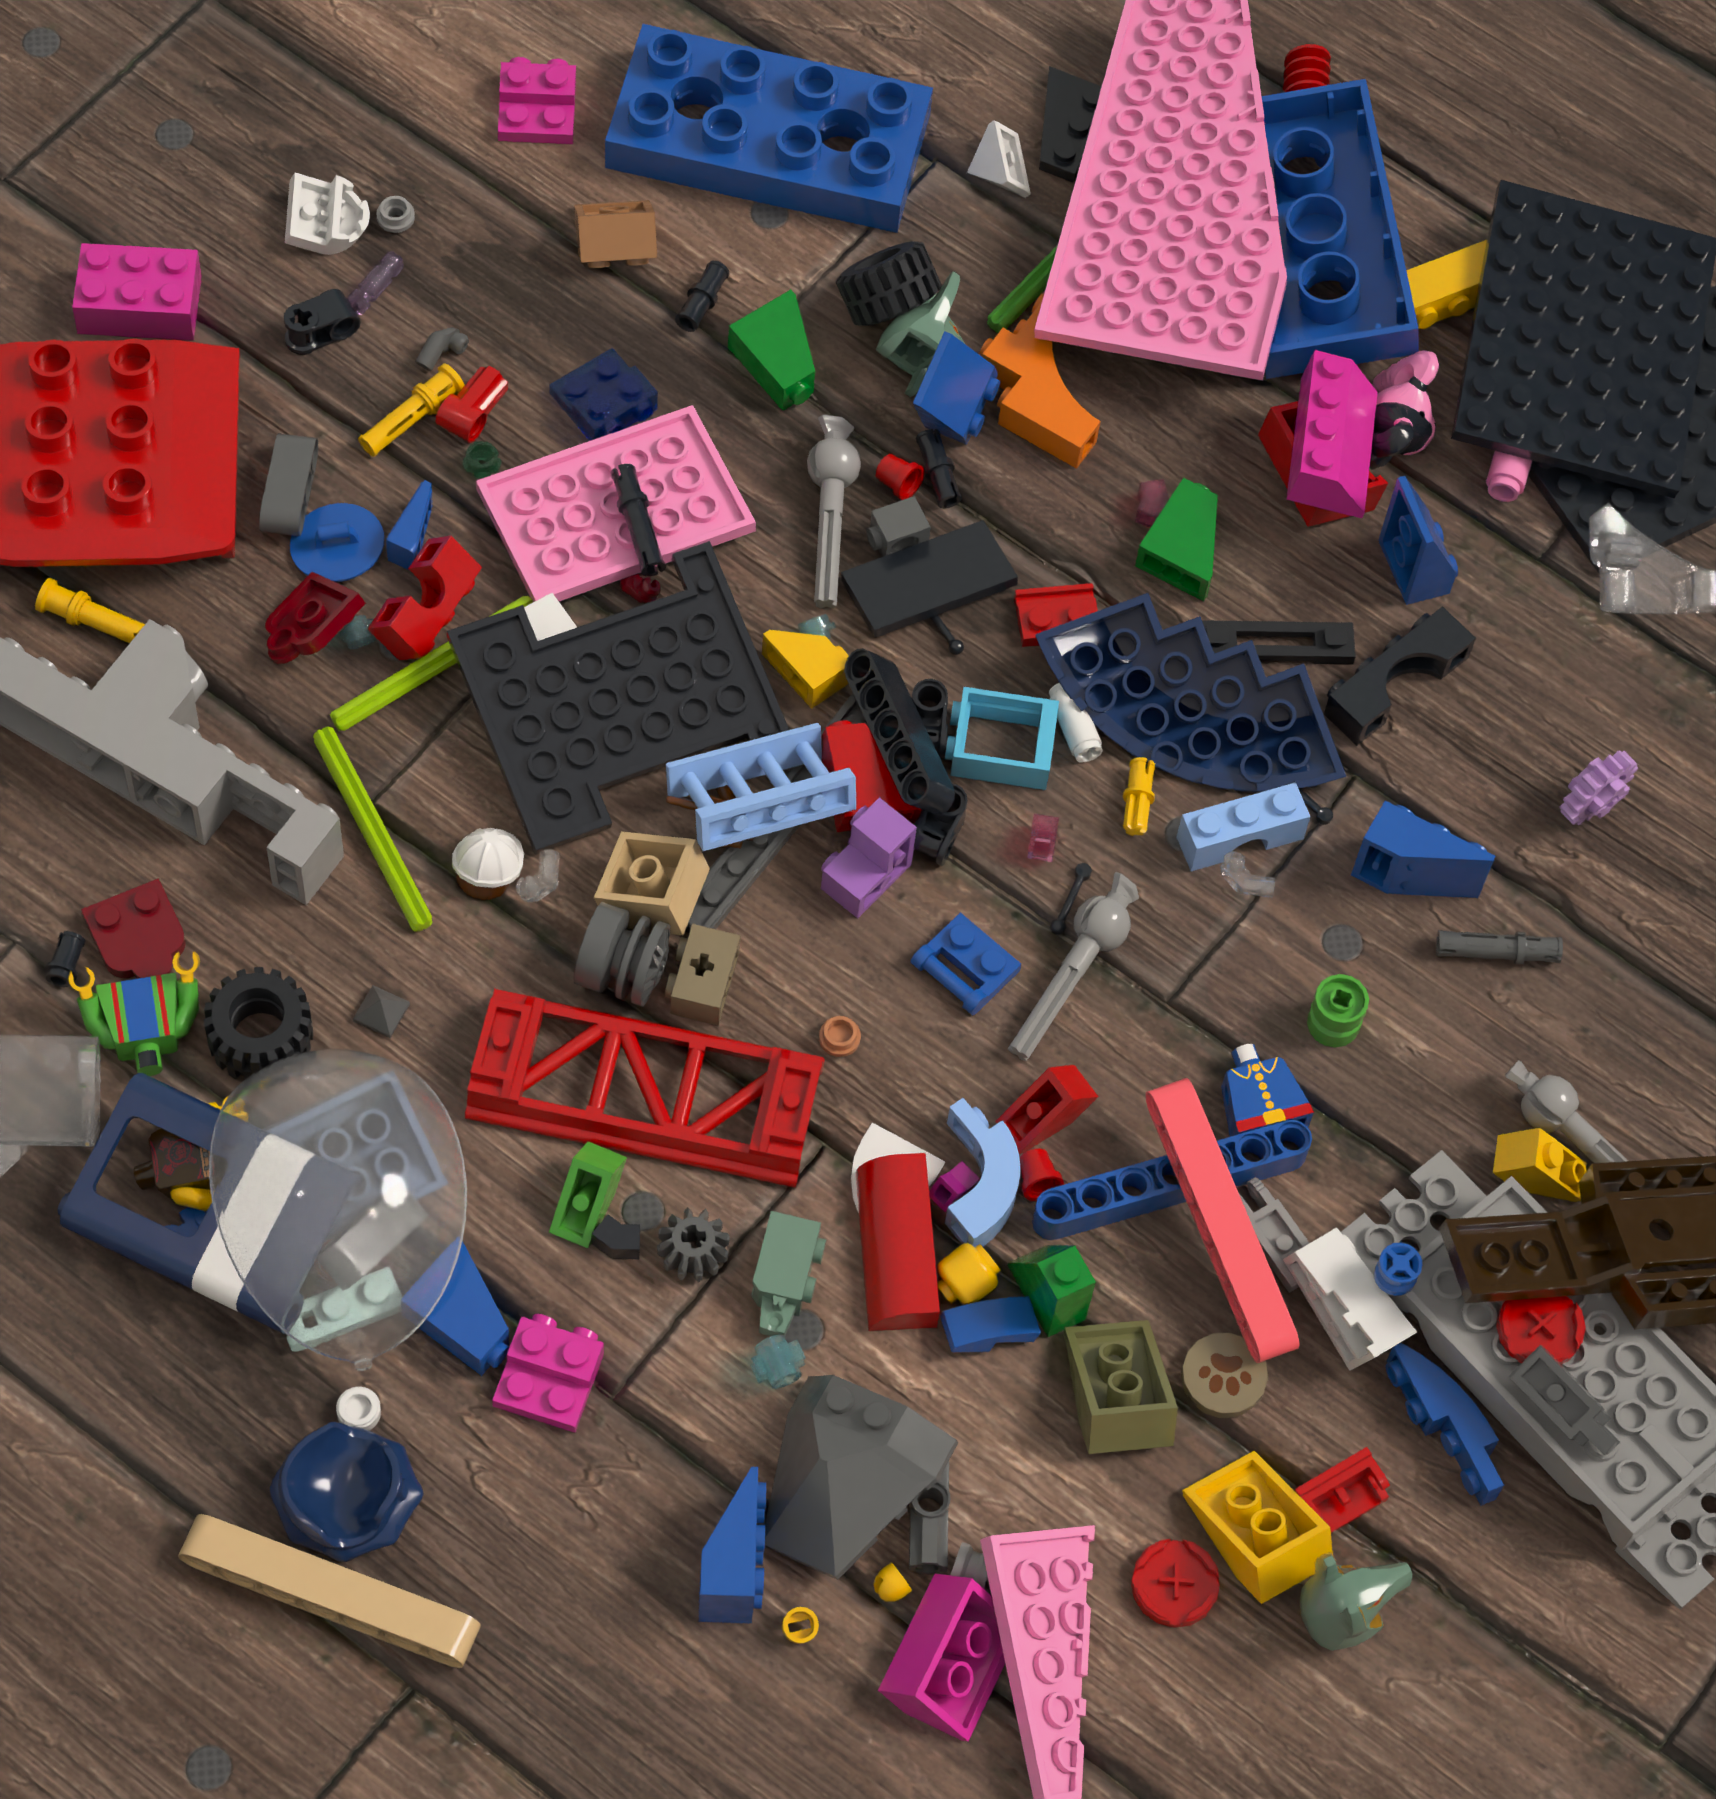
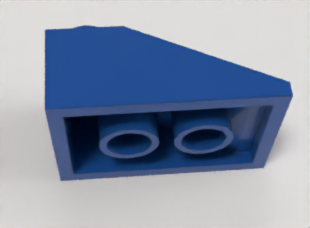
(956, 390)
(1415, 547)

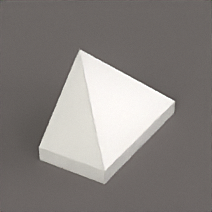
(1001, 160)

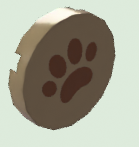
(1223, 1376)

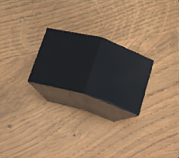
(617, 1239)

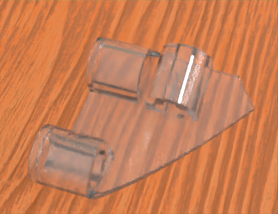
(1643, 575)

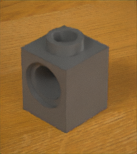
(897, 526)

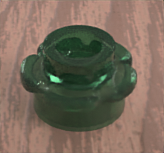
(482, 451)

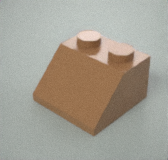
(616, 232)

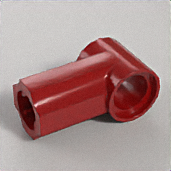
(468, 411)

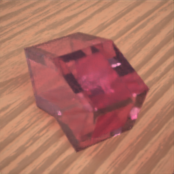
(1152, 500)
(1043, 837)

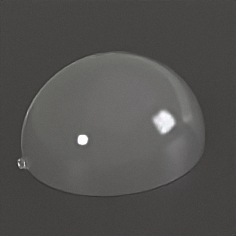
(340, 1198)

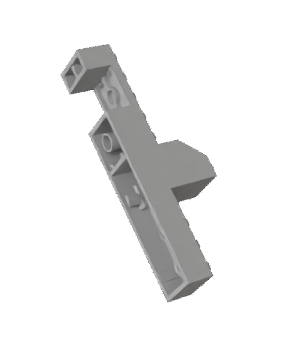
(145, 745)

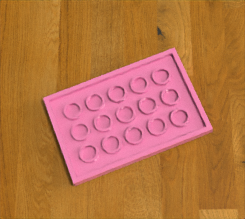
(564, 515)

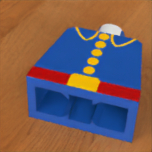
(1261, 1093)

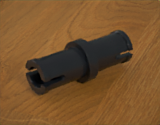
(702, 296)
(938, 468)

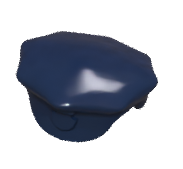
(345, 1491)

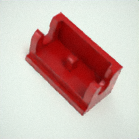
(1346, 1490)

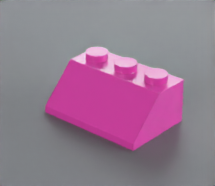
(947, 1657)

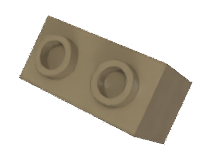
(703, 996)

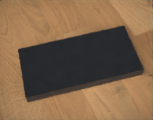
(929, 578)

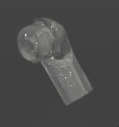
(1241, 880)
(544, 882)

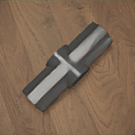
(930, 1530)

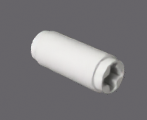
(1076, 727)

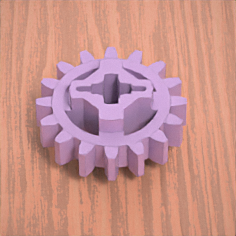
(1598, 787)

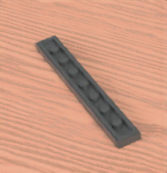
(739, 868)

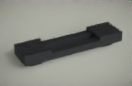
(1331, 645)

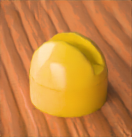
(891, 1584)
(797, 1615)

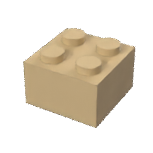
(654, 879)

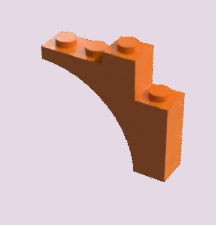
(1034, 395)

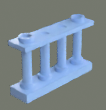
(767, 810)

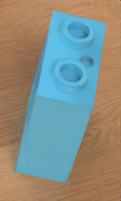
(1010, 709)

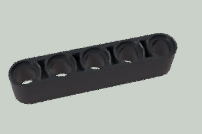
(899, 732)

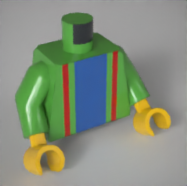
(142, 1014)

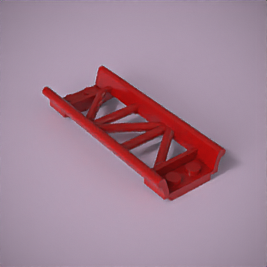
(504, 1072)

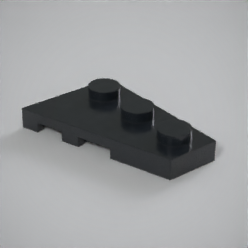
(1067, 123)

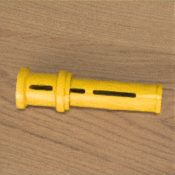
(425, 400)
(79, 609)

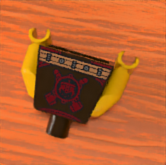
(177, 1169)

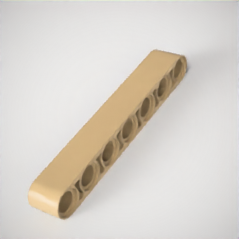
(329, 1591)

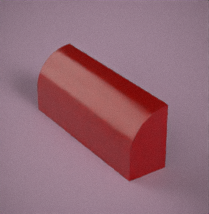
(897, 1243)

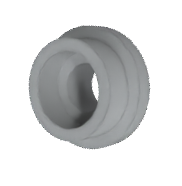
(395, 206)

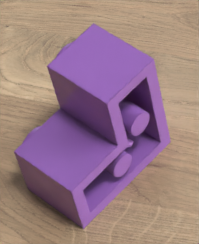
(873, 860)

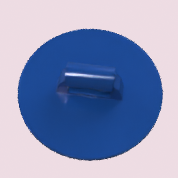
(338, 542)

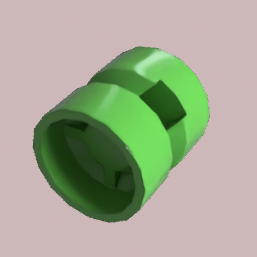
(1337, 1010)

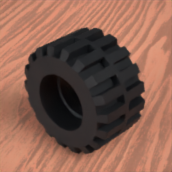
(888, 283)
(249, 996)

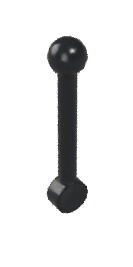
(955, 646)
(1324, 814)
(1082, 873)

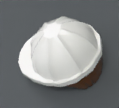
(487, 862)

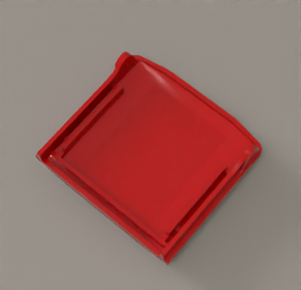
(117, 452)

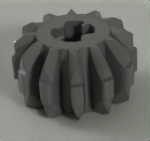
(707, 1237)

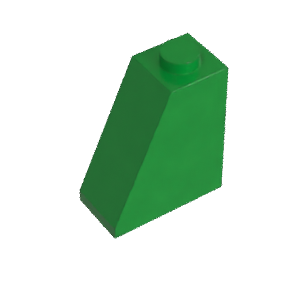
(776, 350)
(1183, 540)
(1056, 1285)

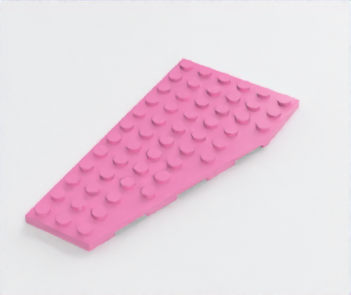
(1174, 200)

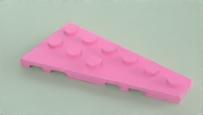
(1044, 1636)

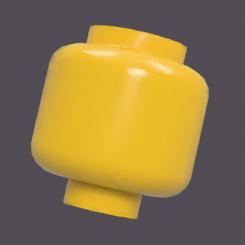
(967, 1274)

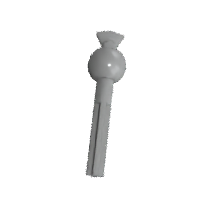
(832, 466)
(1100, 926)
(1552, 1105)

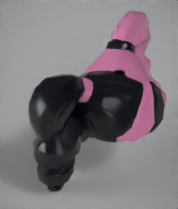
(1403, 408)

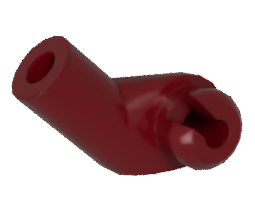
(641, 588)

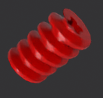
(1306, 67)

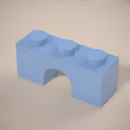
(1271, 815)

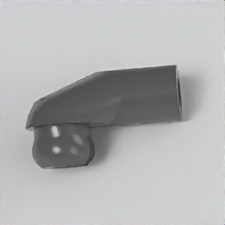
(439, 343)

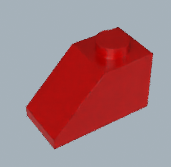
(1048, 1106)

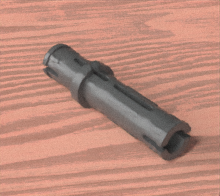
(1497, 946)

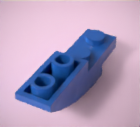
(1442, 1405)

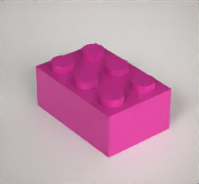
(137, 291)

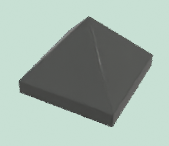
(381, 1011)

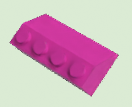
(1333, 436)

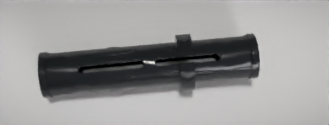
(633, 506)

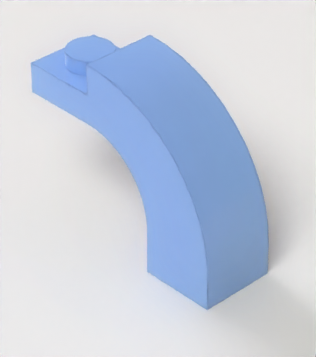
(986, 1208)

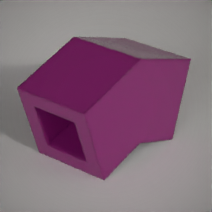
(953, 1185)

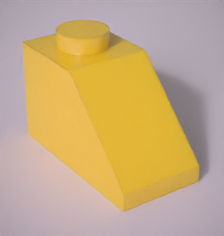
(806, 663)

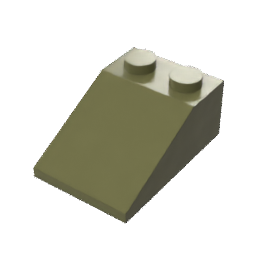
(1120, 1387)

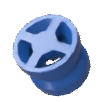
(1402, 1259)

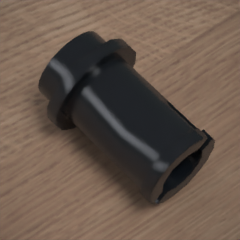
(65, 959)

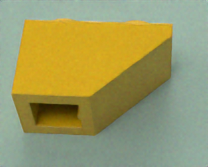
(1539, 1164)

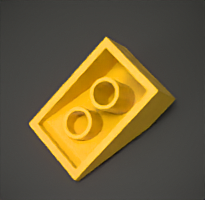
(1259, 1526)

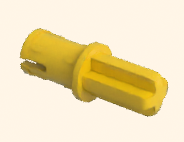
(1138, 796)

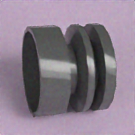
(623, 954)

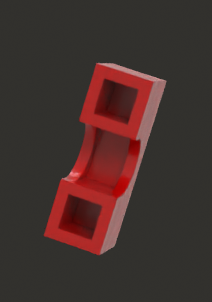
(445, 577)

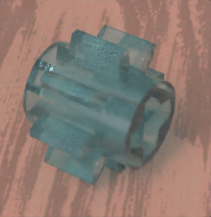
(778, 1361)

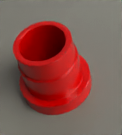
(900, 475)
(1038, 1173)

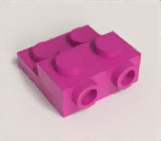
(537, 101)
(549, 1372)

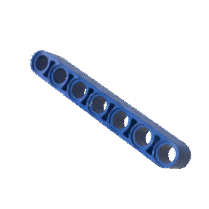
(1158, 1193)

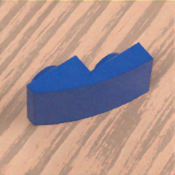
(987, 1322)

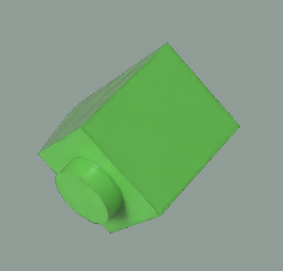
(587, 1193)

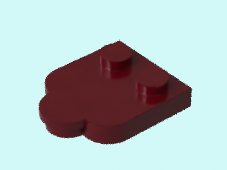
(310, 618)
(136, 931)

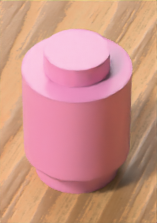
(1507, 476)

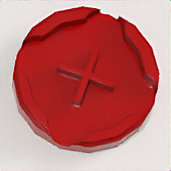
(1541, 1321)
(1175, 1583)

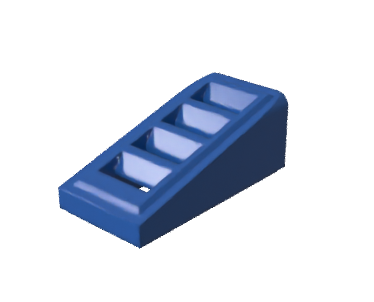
(409, 531)

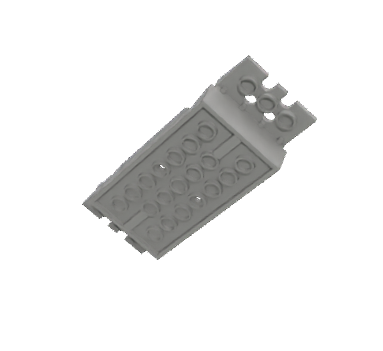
(1647, 1385)

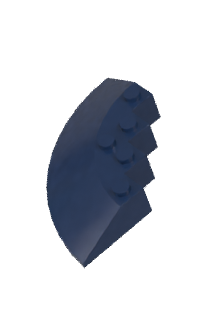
(1190, 708)

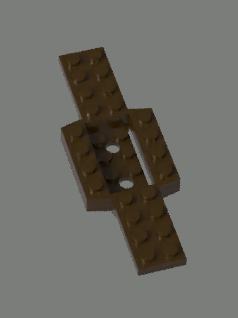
(1603, 1244)

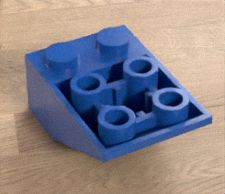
(1419, 857)
(728, 1561)

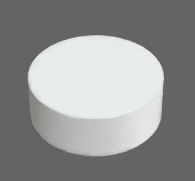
(358, 1408)

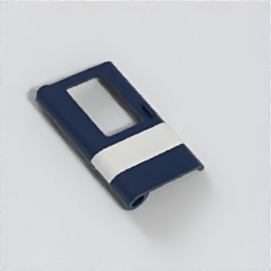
(192, 1261)

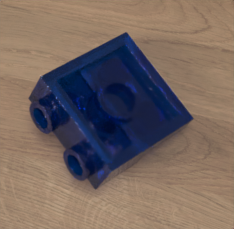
(605, 395)

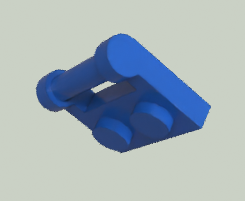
(974, 955)

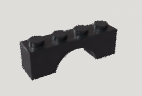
(1431, 647)

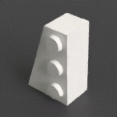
(1347, 1299)

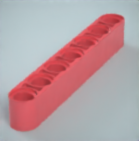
(1222, 1220)

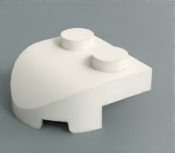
(324, 214)

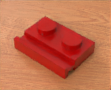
(1050, 607)

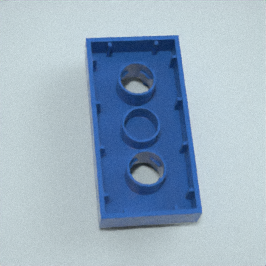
(768, 128)
(1336, 229)

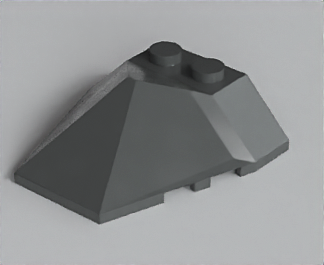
(847, 1472)

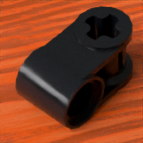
(323, 318)
(933, 717)
(938, 833)

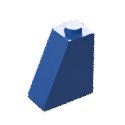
(468, 1319)

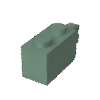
(784, 1270)

